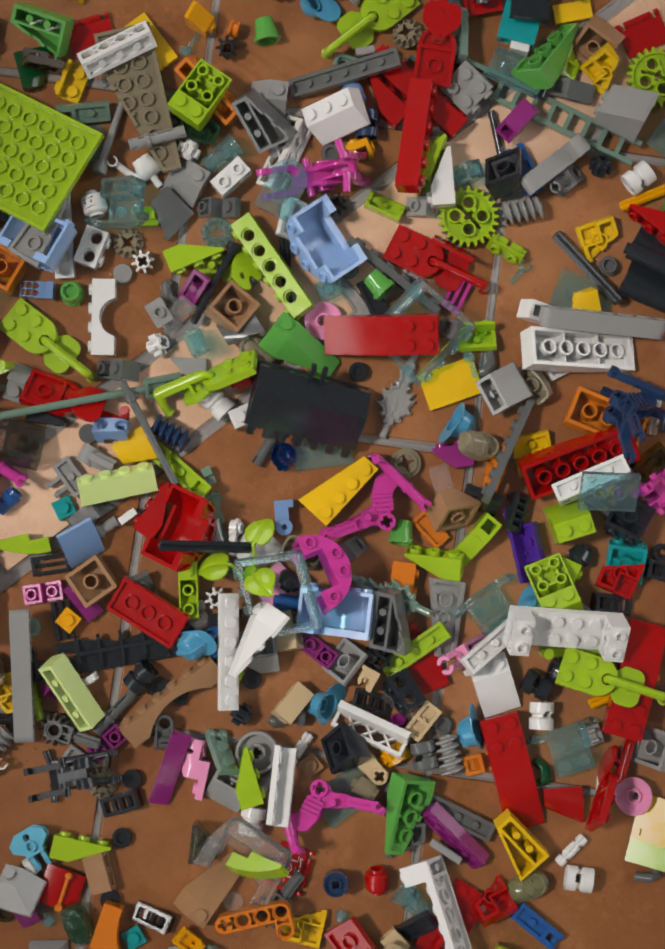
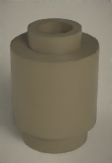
(364, 788)

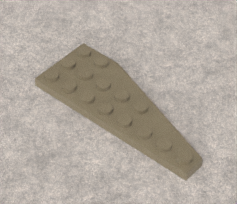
(143, 96)

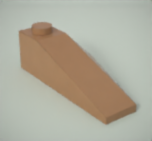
(206, 892)

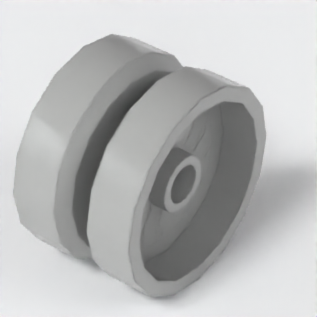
(261, 740)

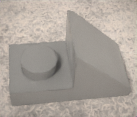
(16, 381)

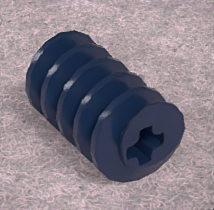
(171, 434)

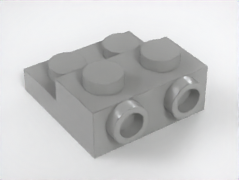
(468, 88)

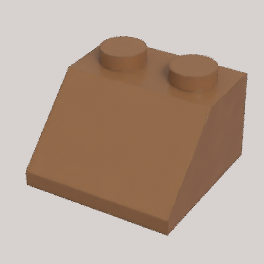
(594, 36)
(232, 307)
(452, 510)
(92, 580)

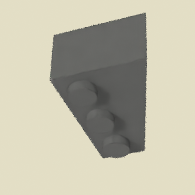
(262, 121)
(390, 623)

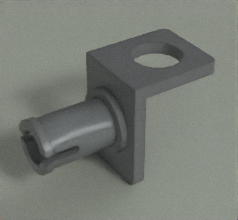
(566, 180)

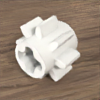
(188, 150)
(143, 266)
(157, 344)
(211, 599)

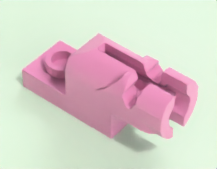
(458, 653)
(196, 766)

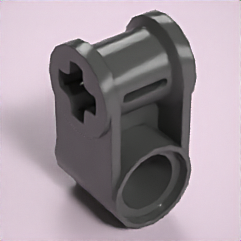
(163, 734)

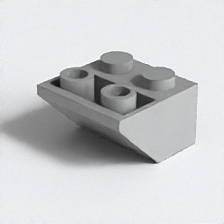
(503, 388)
(223, 791)

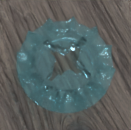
(209, 226)

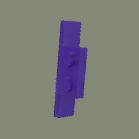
(526, 547)

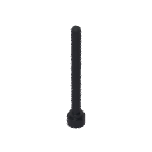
(232, 250)

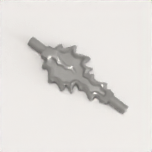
(396, 400)

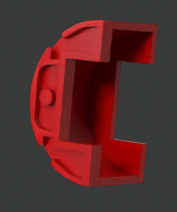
(187, 520)

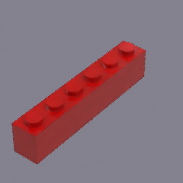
(446, 117)
(415, 135)

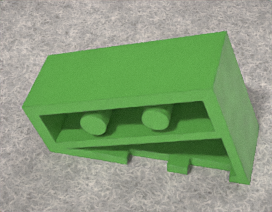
(45, 26)

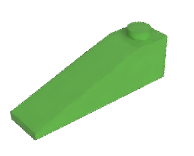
(546, 63)
(294, 344)
(405, 803)

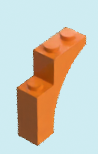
(107, 929)

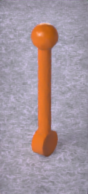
(58, 907)

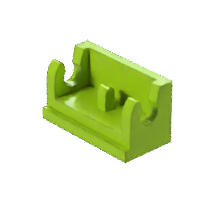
(384, 206)

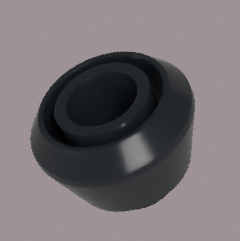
(581, 554)
(288, 581)
(553, 668)

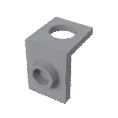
(419, 207)
(158, 312)

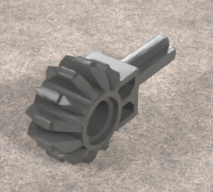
(67, 733)
(285, 894)

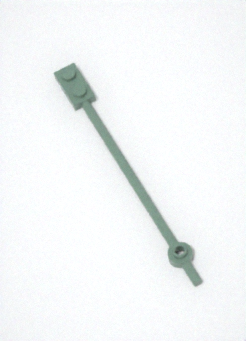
(148, 387)

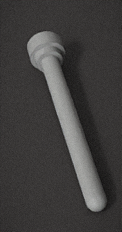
(100, 167)

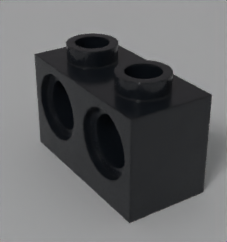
(409, 690)

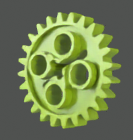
(640, 64)
(480, 205)

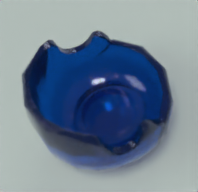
(283, 456)

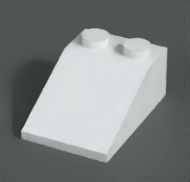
(495, 686)

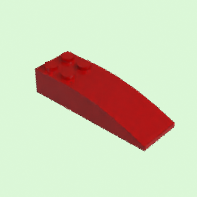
(382, 334)
(567, 459)
(645, 654)
(511, 767)

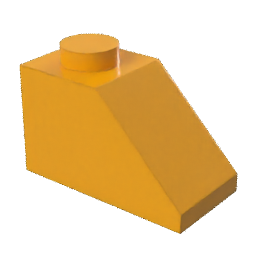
(199, 19)

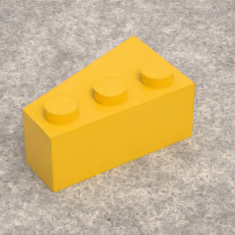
(521, 845)

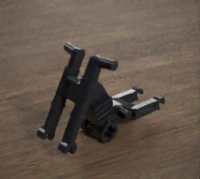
(70, 774)

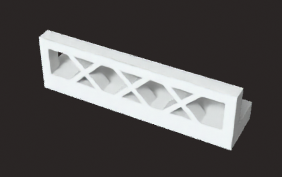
(117, 51)
(293, 148)
(569, 488)
(484, 651)
(377, 725)
(281, 786)

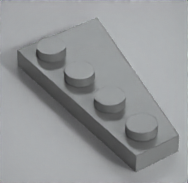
(32, 240)
(444, 599)

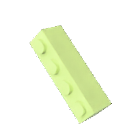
(116, 483)
(71, 692)

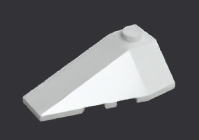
(263, 623)

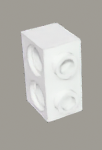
(230, 177)
(87, 246)

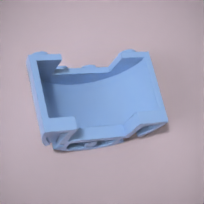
(320, 242)
(60, 243)
(348, 619)

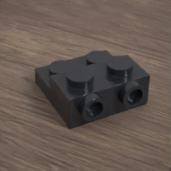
(629, 525)

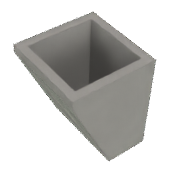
(624, 110)

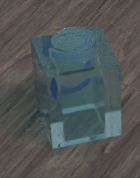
(329, 290)

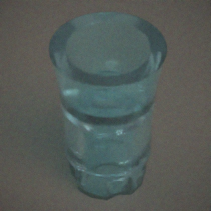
(222, 154)
(411, 900)

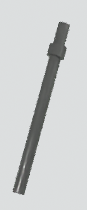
(131, 399)

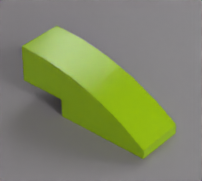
(24, 545)
(255, 866)

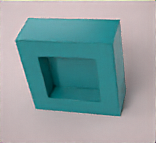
(64, 507)
(134, 937)

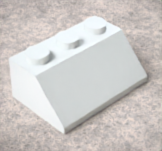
(336, 115)

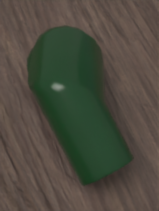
(545, 771)

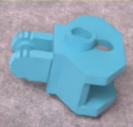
(30, 847)

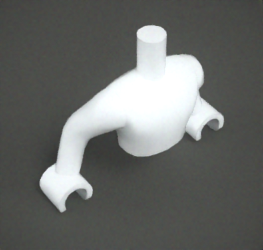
(145, 168)

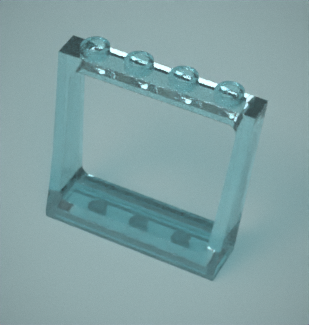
(404, 302)
(305, 582)

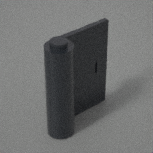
(646, 252)
(644, 287)

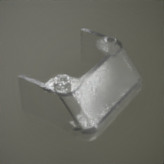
(246, 839)

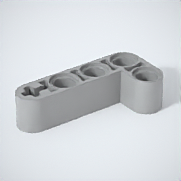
(555, 164)

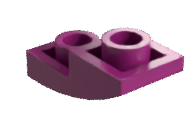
(87, 613)
(319, 650)
(110, 739)

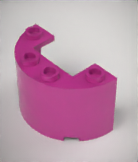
(335, 564)

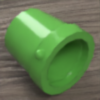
(266, 31)
(379, 284)
(72, 293)
(401, 533)

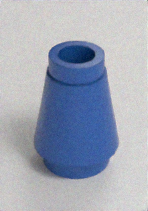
(9, 499)
(285, 602)

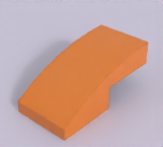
(476, 763)

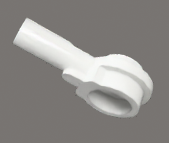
(235, 529)

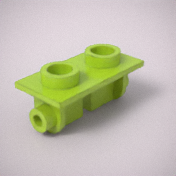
(498, 245)

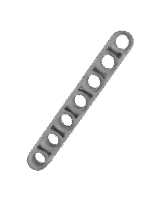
(602, 322)
(22, 676)

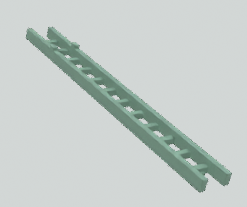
(561, 130)

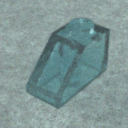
(467, 173)
(196, 342)

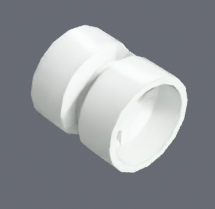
(638, 178)
(218, 404)
(541, 715)
(254, 816)
(585, 881)

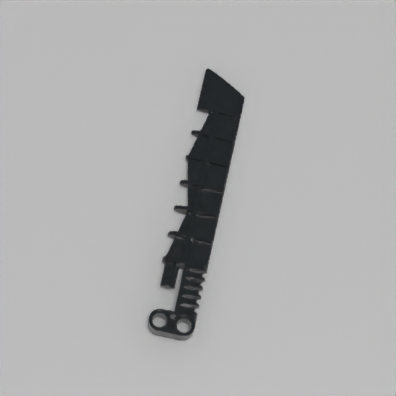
(107, 654)

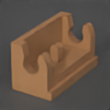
(99, 873)

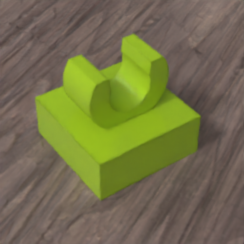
(152, 222)

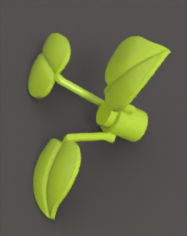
(257, 581)

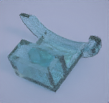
(126, 203)
(488, 605)
(568, 747)

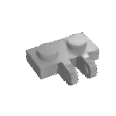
(67, 473)

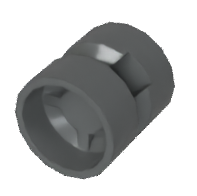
(423, 754)

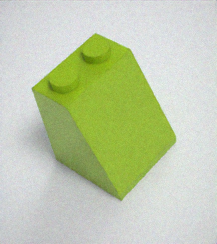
(568, 522)

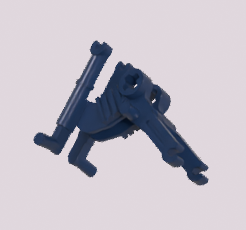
(630, 408)

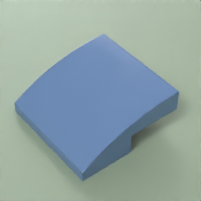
(80, 542)

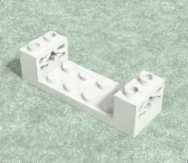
(566, 629)
(443, 898)

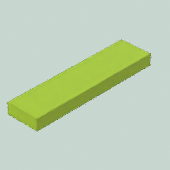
(421, 646)

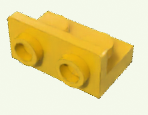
(72, 83)

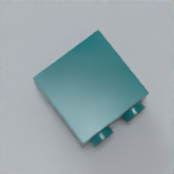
(516, 30)

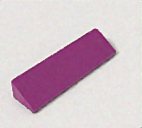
(170, 768)
(455, 835)

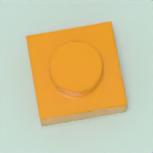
(68, 620)

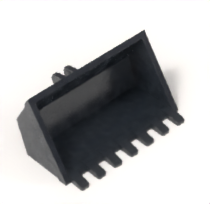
(307, 407)

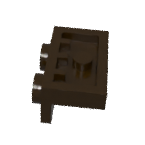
(41, 61)
(651, 461)

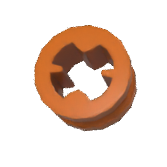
(234, 28)

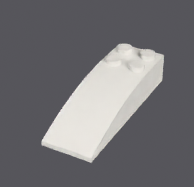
(575, 350)

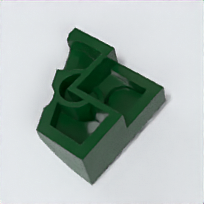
(30, 78)

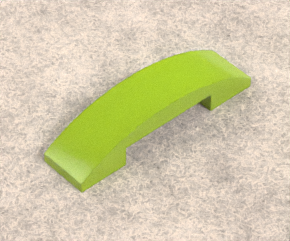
(186, 476)

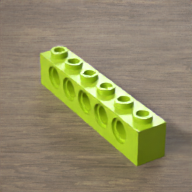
(249, 224)

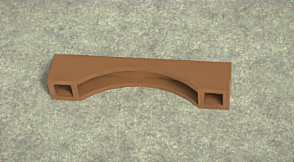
(139, 725)

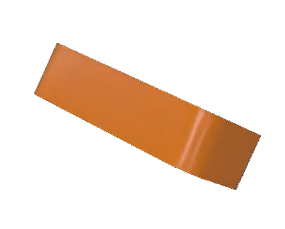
(255, 920)

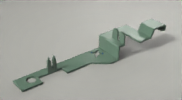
(215, 497)

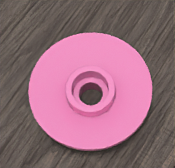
(313, 318)
(625, 798)

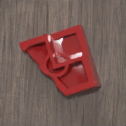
(620, 579)
(565, 801)
(495, 903)

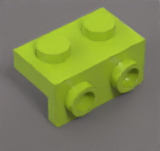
(482, 339)

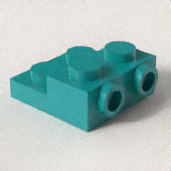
(622, 554)

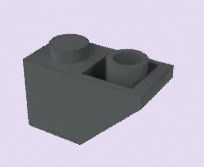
(118, 370)

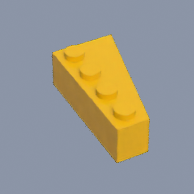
(335, 493)

